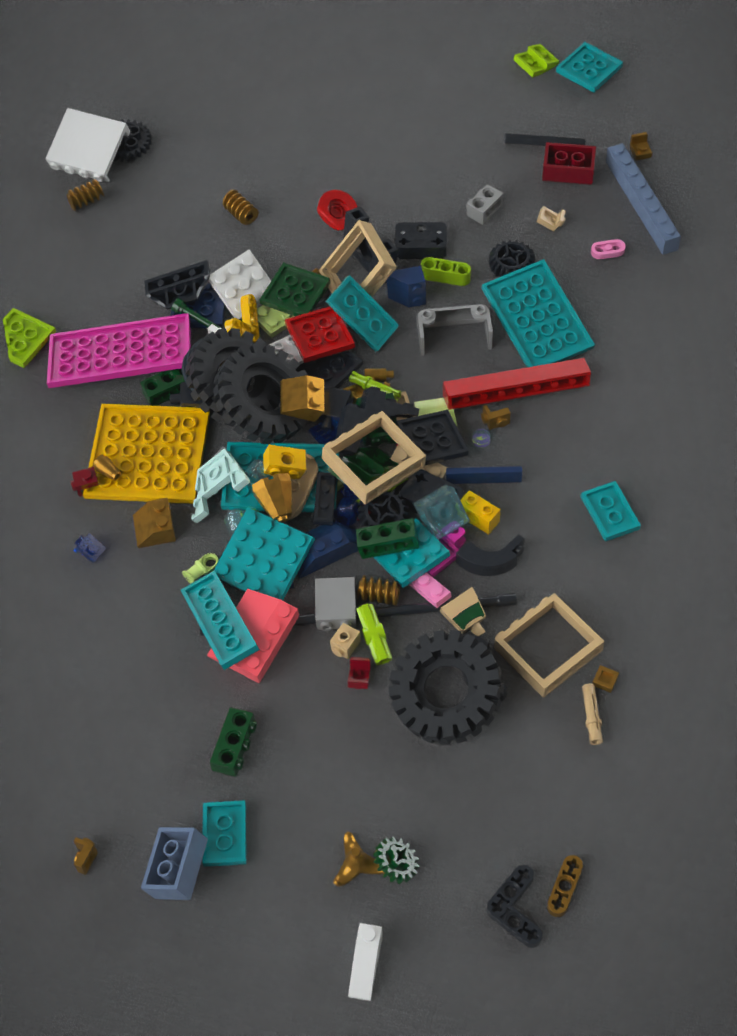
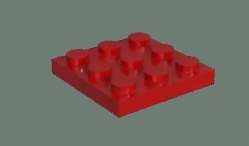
(319, 334)

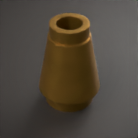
(106, 467)

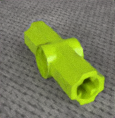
(374, 634)

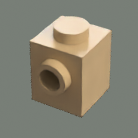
(345, 641)

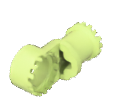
(200, 568)

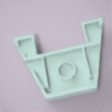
(212, 477)

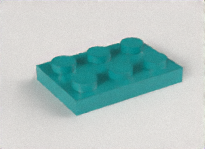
(610, 511)
(226, 833)

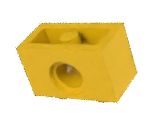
(276, 456)
(481, 512)

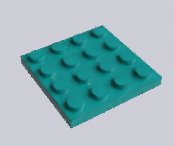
(263, 555)

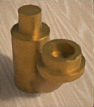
(379, 374)

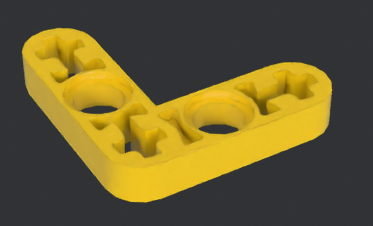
(249, 318)

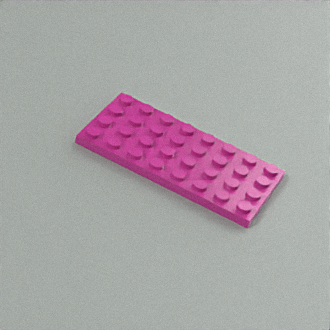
(118, 350)

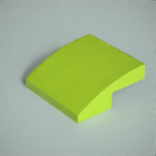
(536, 60)

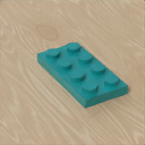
(362, 313)

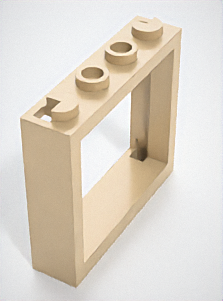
(345, 249)
(369, 492)
(567, 669)

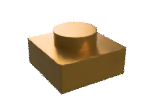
(605, 678)

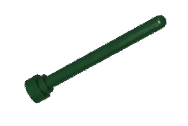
(180, 307)

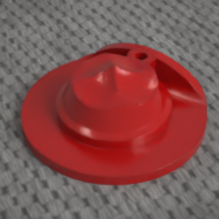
(333, 207)

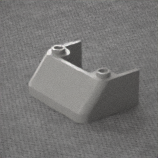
(454, 316)

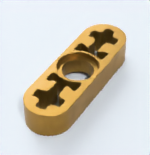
(554, 897)

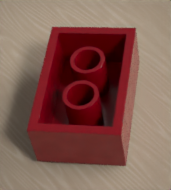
(569, 163)

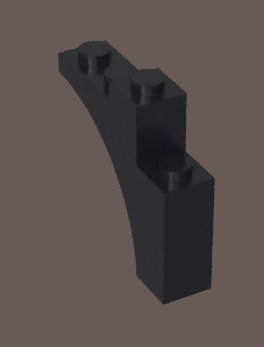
(372, 403)

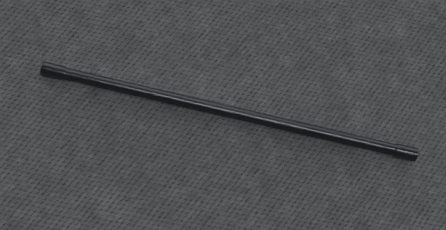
(499, 600)

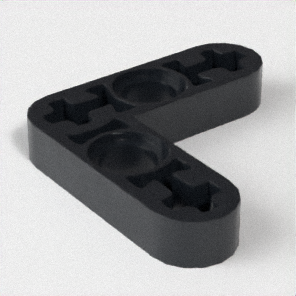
(509, 911)

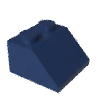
(407, 287)

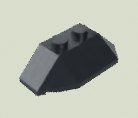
(182, 284)

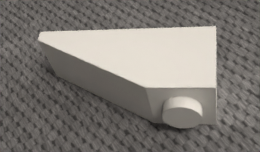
(365, 961)

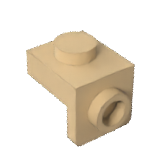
(551, 219)

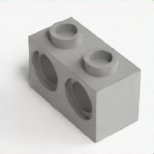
(484, 204)

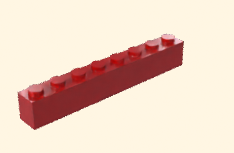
(516, 383)

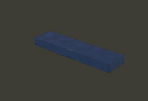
(480, 475)

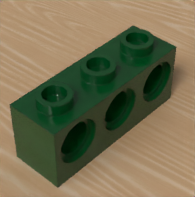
(160, 386)
(387, 538)
(229, 733)

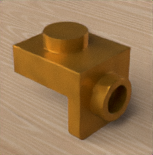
(497, 418)

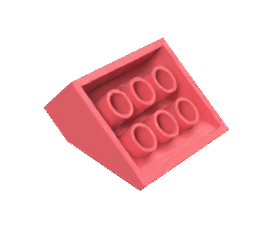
(269, 624)

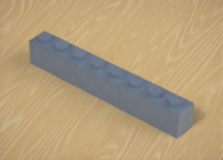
(643, 199)

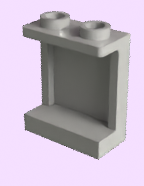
(335, 603)

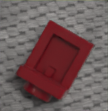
(84, 479)
(359, 673)

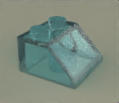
(442, 511)

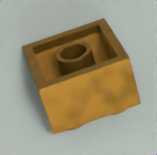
(303, 397)
(154, 524)

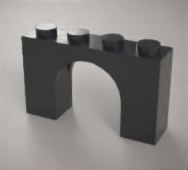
(364, 252)

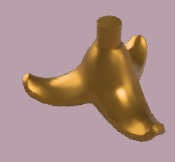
(355, 862)

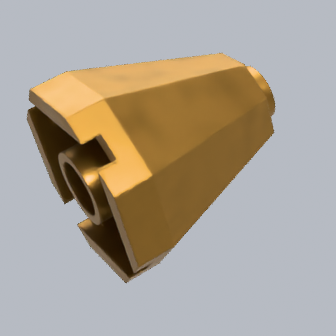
(275, 496)

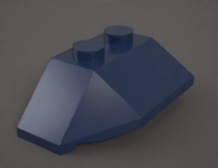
(330, 545)

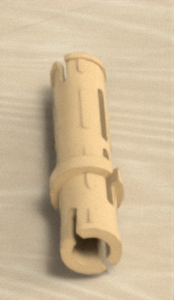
(593, 721)

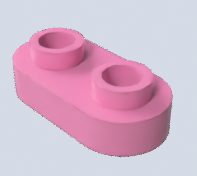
(608, 249)

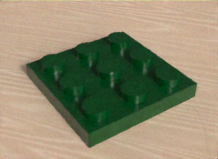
(294, 290)

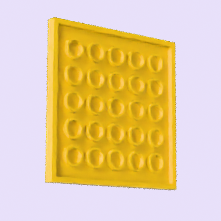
(153, 449)

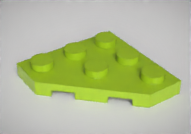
(25, 336)

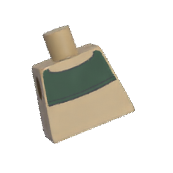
(465, 613)

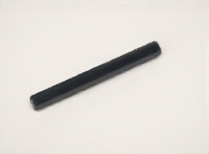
(540, 140)

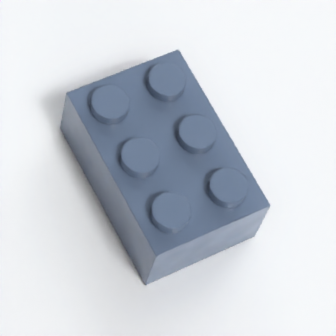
(174, 863)

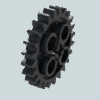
(135, 143)

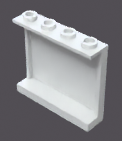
(86, 144)

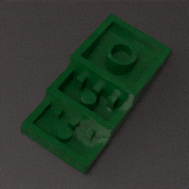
(368, 464)

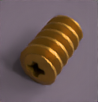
(84, 194)
(240, 207)
(378, 590)

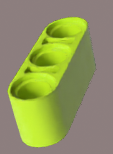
(446, 271)

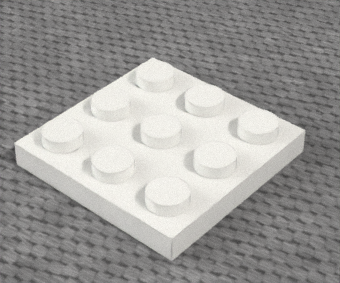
(238, 279)

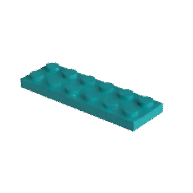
(219, 620)

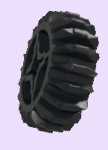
(510, 257)
(376, 509)

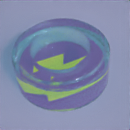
(481, 438)

